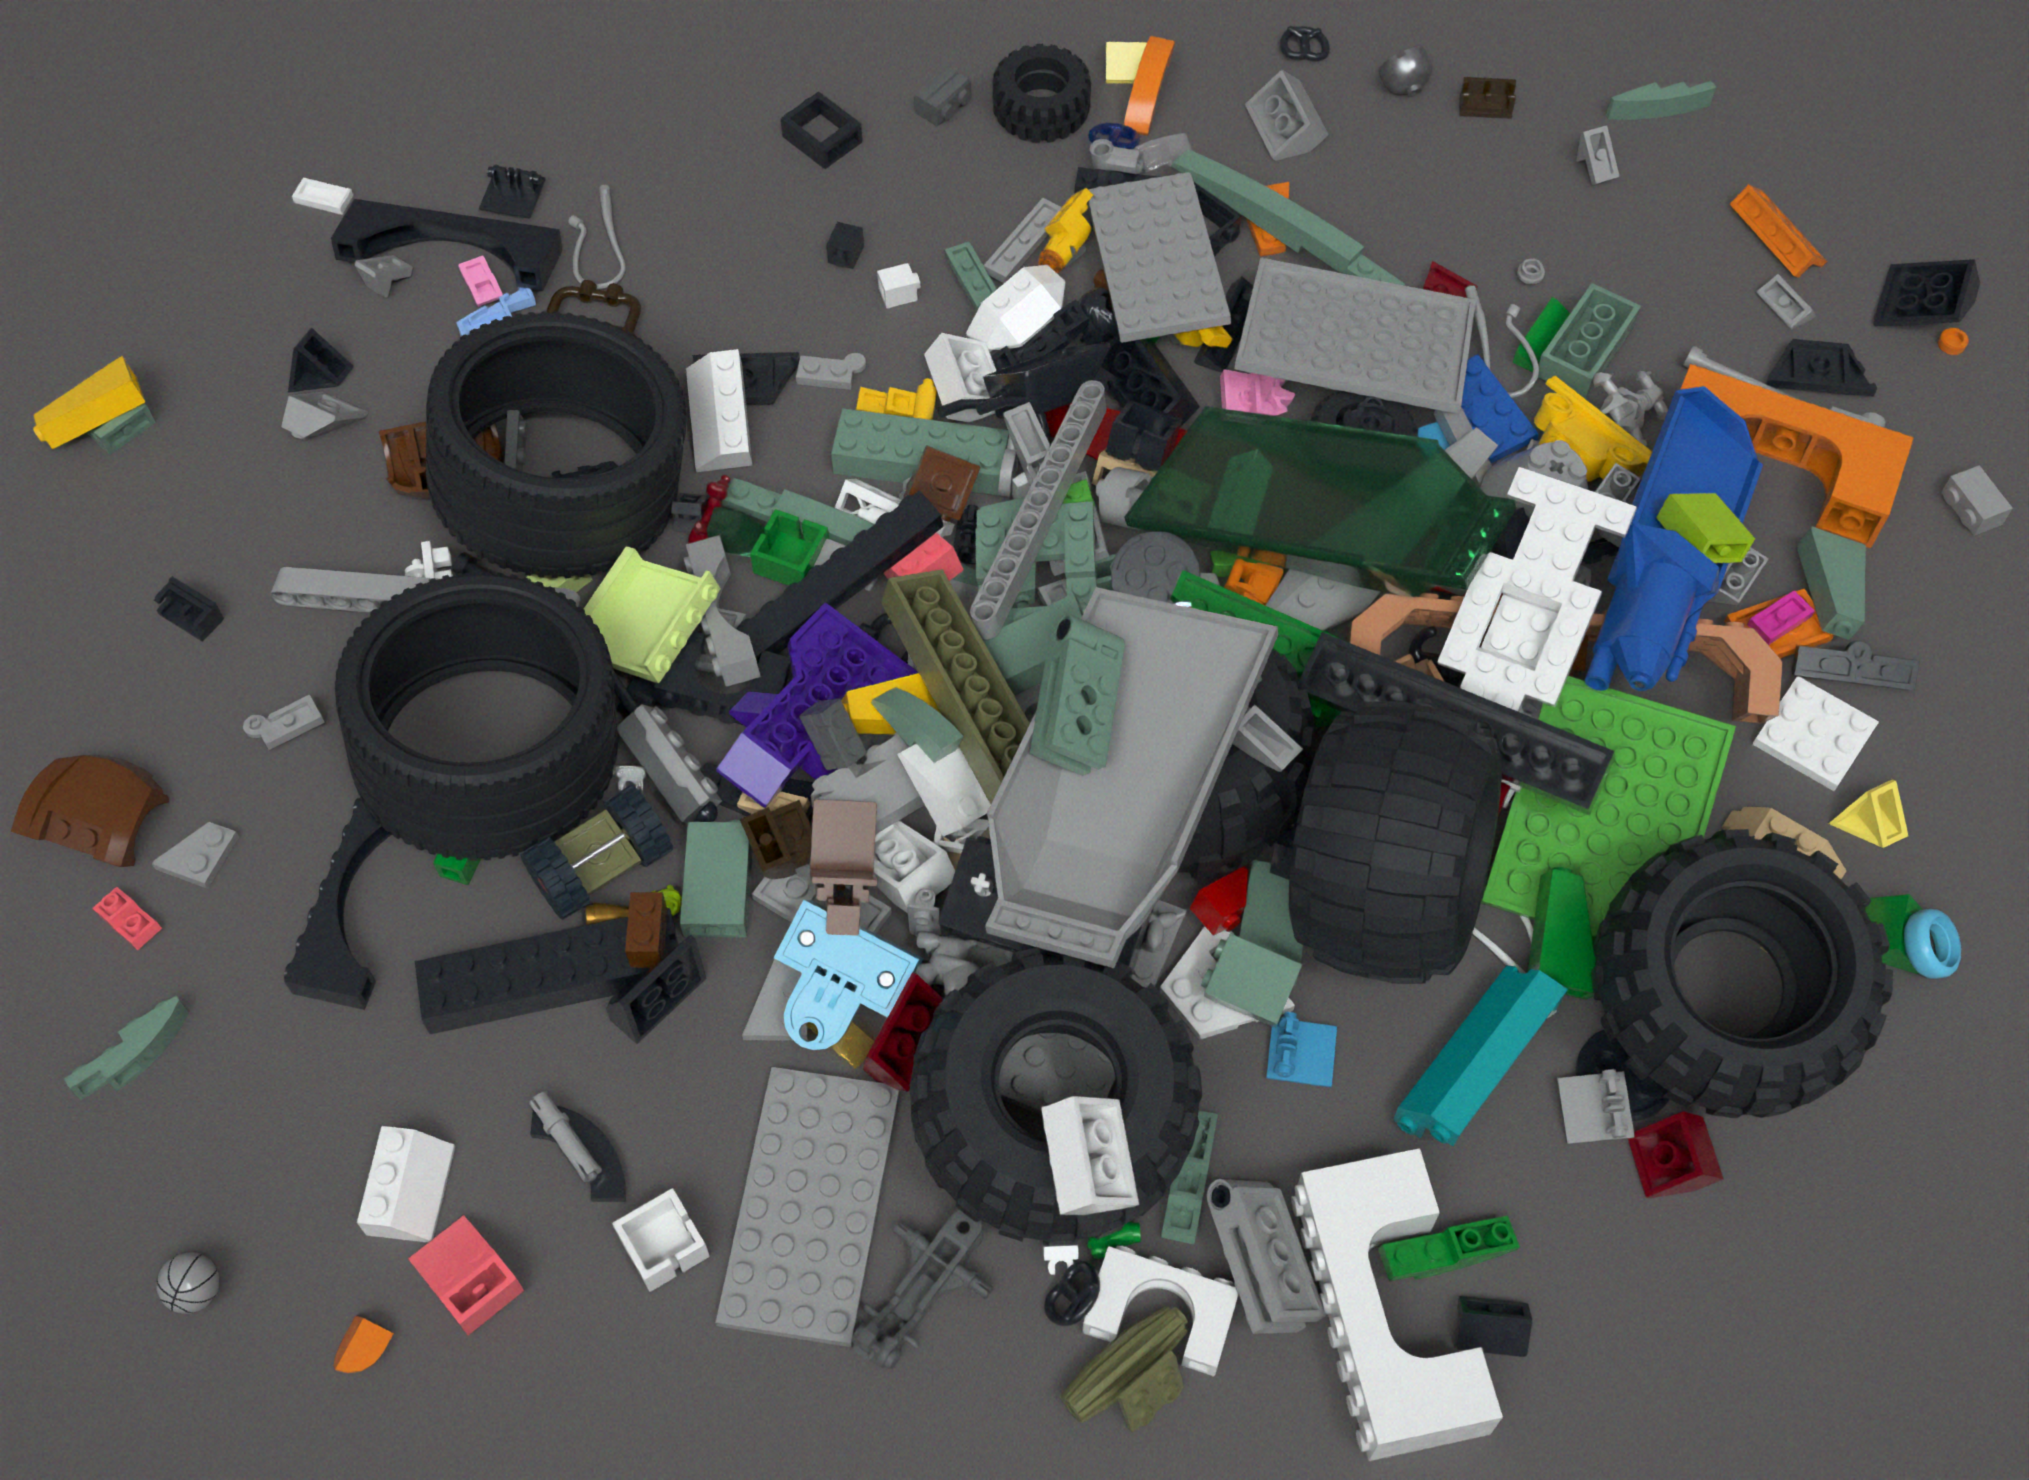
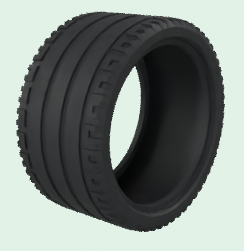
(565, 368)
(466, 628)

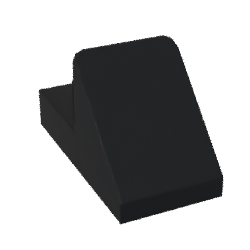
(687, 510)

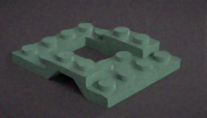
(1067, 539)

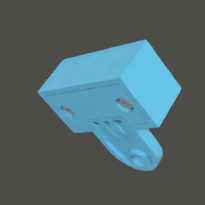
(838, 975)

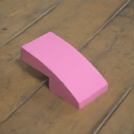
(480, 281)

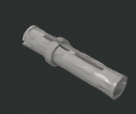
(558, 1126)

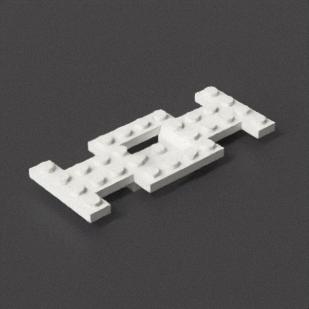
(1541, 606)

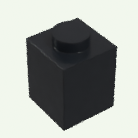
(845, 245)

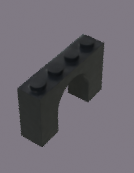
(685, 691)

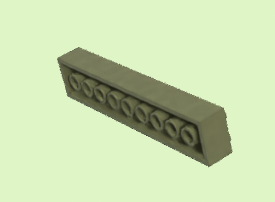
(958, 672)

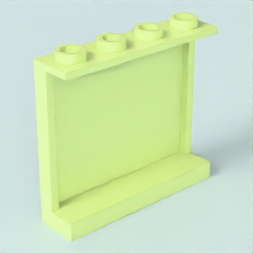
(648, 613)

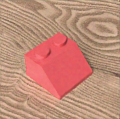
(929, 556)

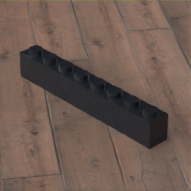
(844, 573)

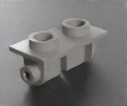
(923, 914)

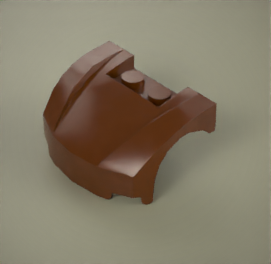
(406, 456)
(89, 806)

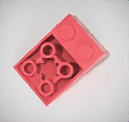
(466, 1274)

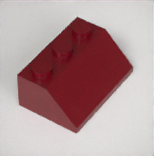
(894, 1049)

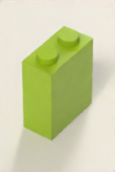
(1707, 525)

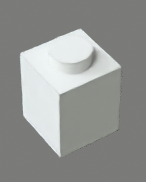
(898, 285)

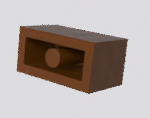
(646, 929)

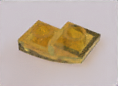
(852, 1046)

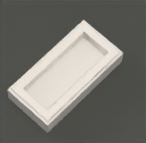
(322, 196)

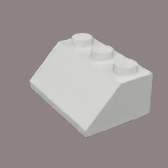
(958, 372)
(1089, 1155)
(405, 1185)

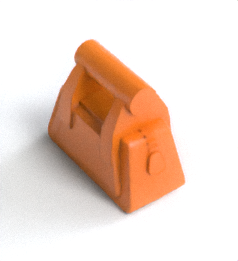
(1258, 583)

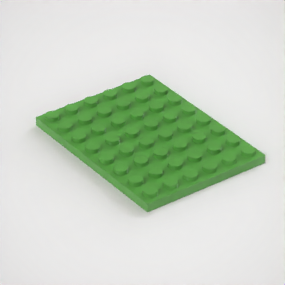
(1652, 798)

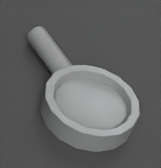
(1008, 470)

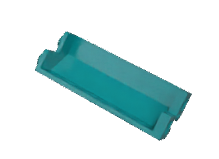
(1479, 1054)

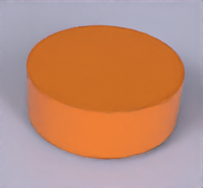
(1953, 341)

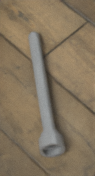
(1698, 358)

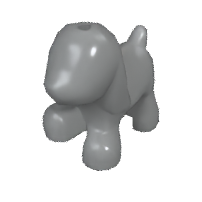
(945, 960)

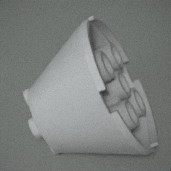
(1549, 459)

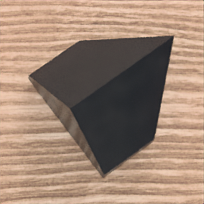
(316, 364)

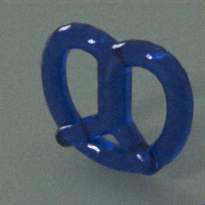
(1115, 131)

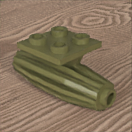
(1132, 1370)

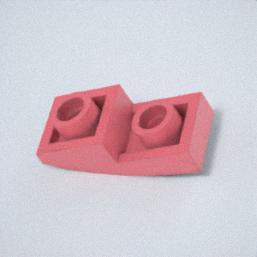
(127, 918)

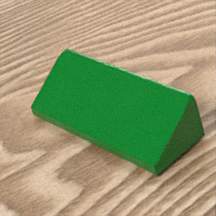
(1542, 333)

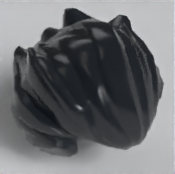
(1100, 315)

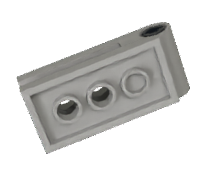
(1264, 1256)

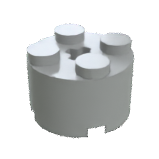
(1119, 493)

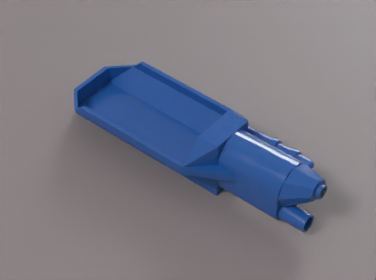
(1656, 570)

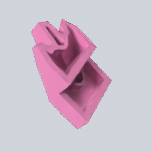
(1254, 393)

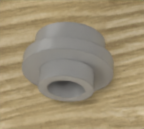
(1531, 271)

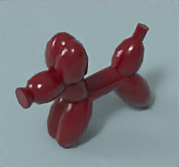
(718, 492)

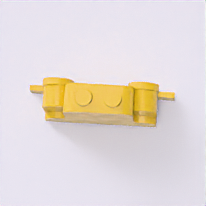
(1588, 432)

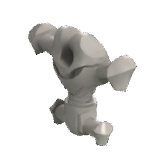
(1629, 408)

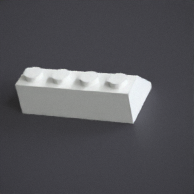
(718, 412)

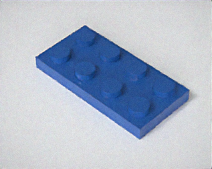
(1494, 411)

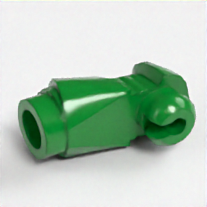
(1127, 1236)

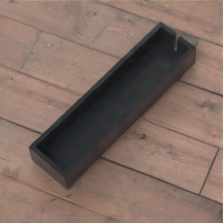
(528, 975)

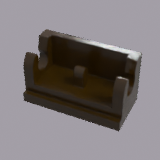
(1487, 97)

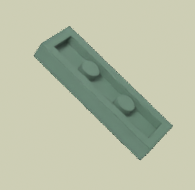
(970, 273)

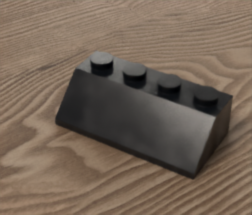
(1147, 378)

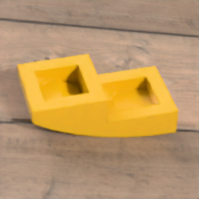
(894, 402)

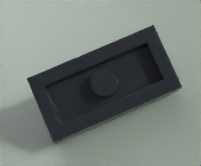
(1494, 1326)

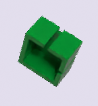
(789, 555)

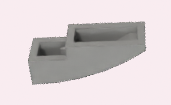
(1027, 438)
(1265, 740)

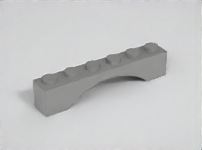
(733, 648)

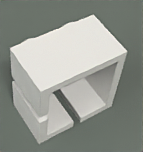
(659, 1239)

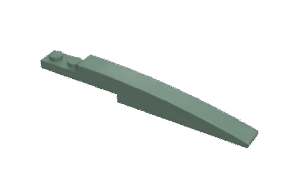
(1282, 217)
(841, 525)

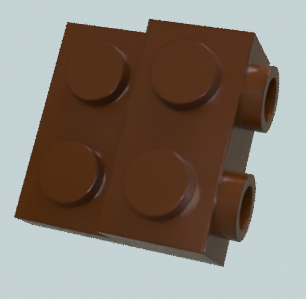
(944, 481)

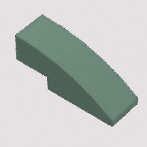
(918, 723)

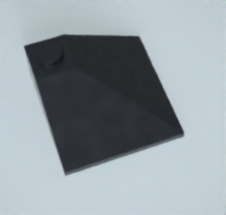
(1928, 293)
(657, 991)

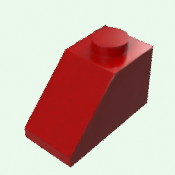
(1222, 902)

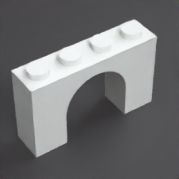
(1209, 1301)

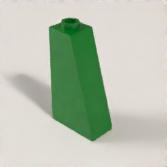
(1563, 933)

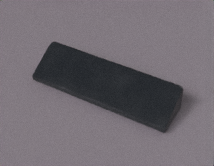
(1238, 301)

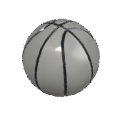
(187, 1282)

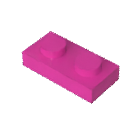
(1781, 617)

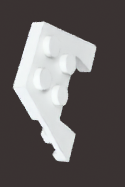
(1187, 995)

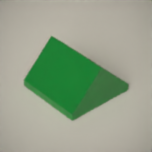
(1894, 914)

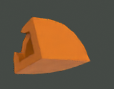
(361, 1346)

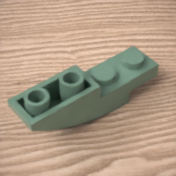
(142, 1044)

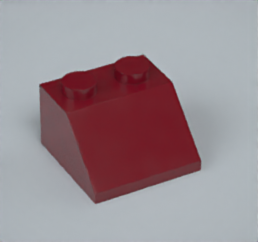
(1675, 1156)

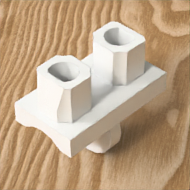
(432, 559)

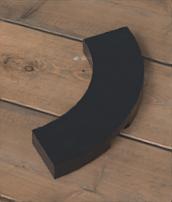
(610, 1182)

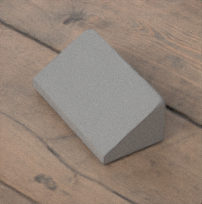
(1786, 302)

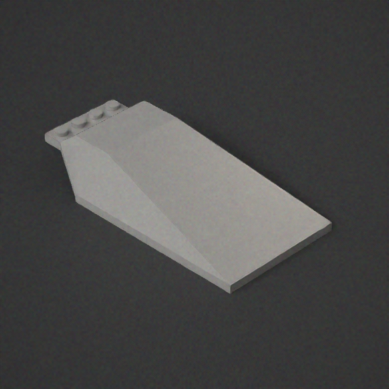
(1097, 850)

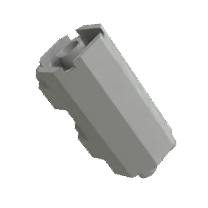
(878, 780)

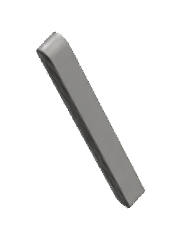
(1038, 510)
(347, 589)

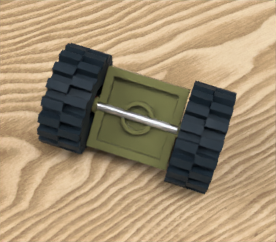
(597, 852)

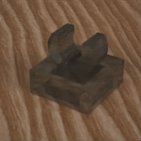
(630, 773)

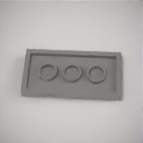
(787, 894)

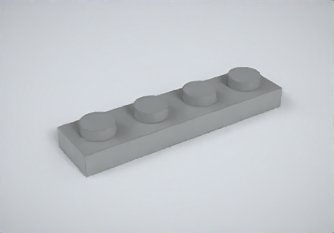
(1021, 242)

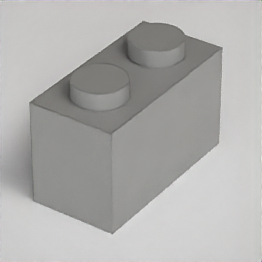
(1976, 500)

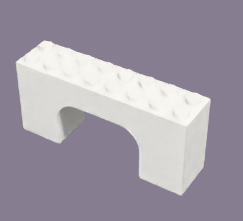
(1397, 1397)

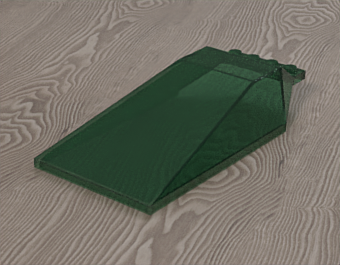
(1325, 501)

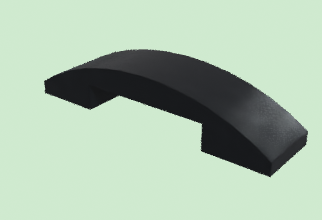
(1055, 336)

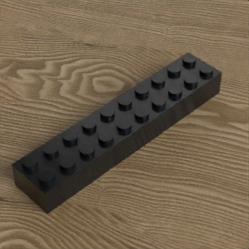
(1530, 750)

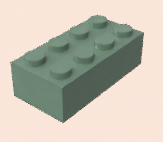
(1589, 339)

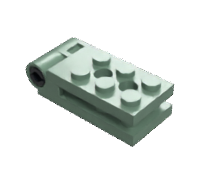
(1077, 696)

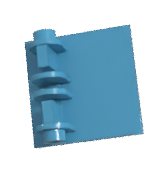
(1301, 1052)

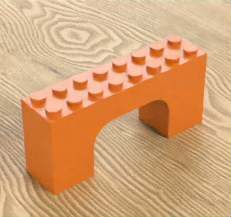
(1851, 457)

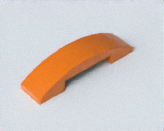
(1148, 84)

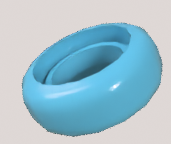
(1919, 947)

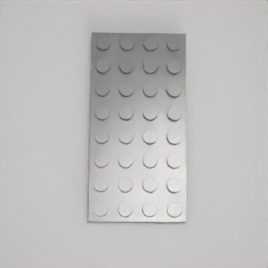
(1157, 257)
(809, 1207)

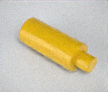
(925, 400)

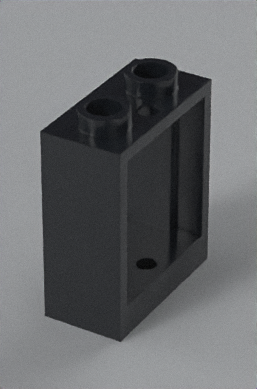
(833, 147)
(1221, 216)

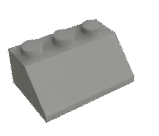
(1286, 117)

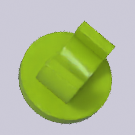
(672, 898)

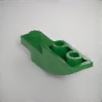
(1449, 1250)

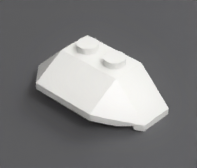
(1018, 308)

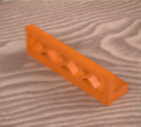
(1776, 231)

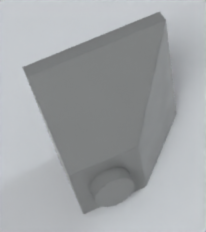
(318, 414)

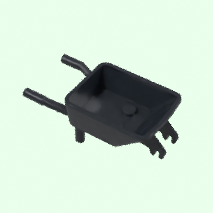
(1043, 381)

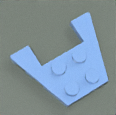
(517, 301)

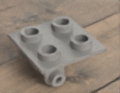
(1595, 1107)

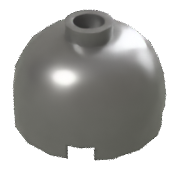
(1408, 72)

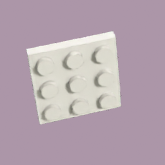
(1816, 733)

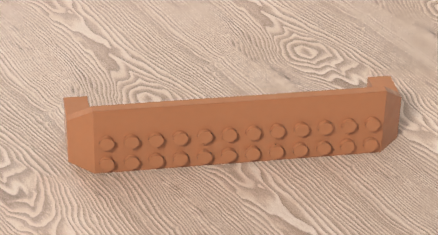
(1730, 647)

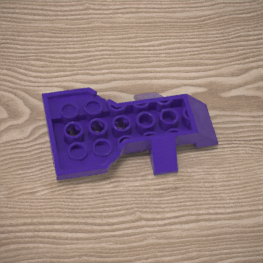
(775, 737)

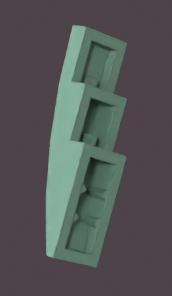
(1654, 102)
(1188, 1188)

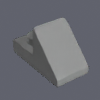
(1598, 152)
(381, 271)

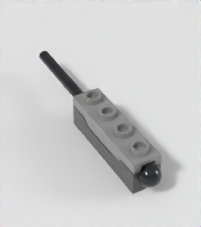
(666, 760)

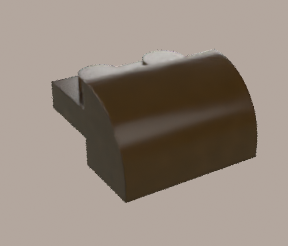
(779, 839)

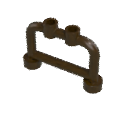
(612, 296)

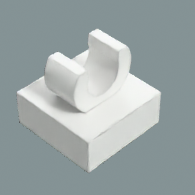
(1059, 1253)

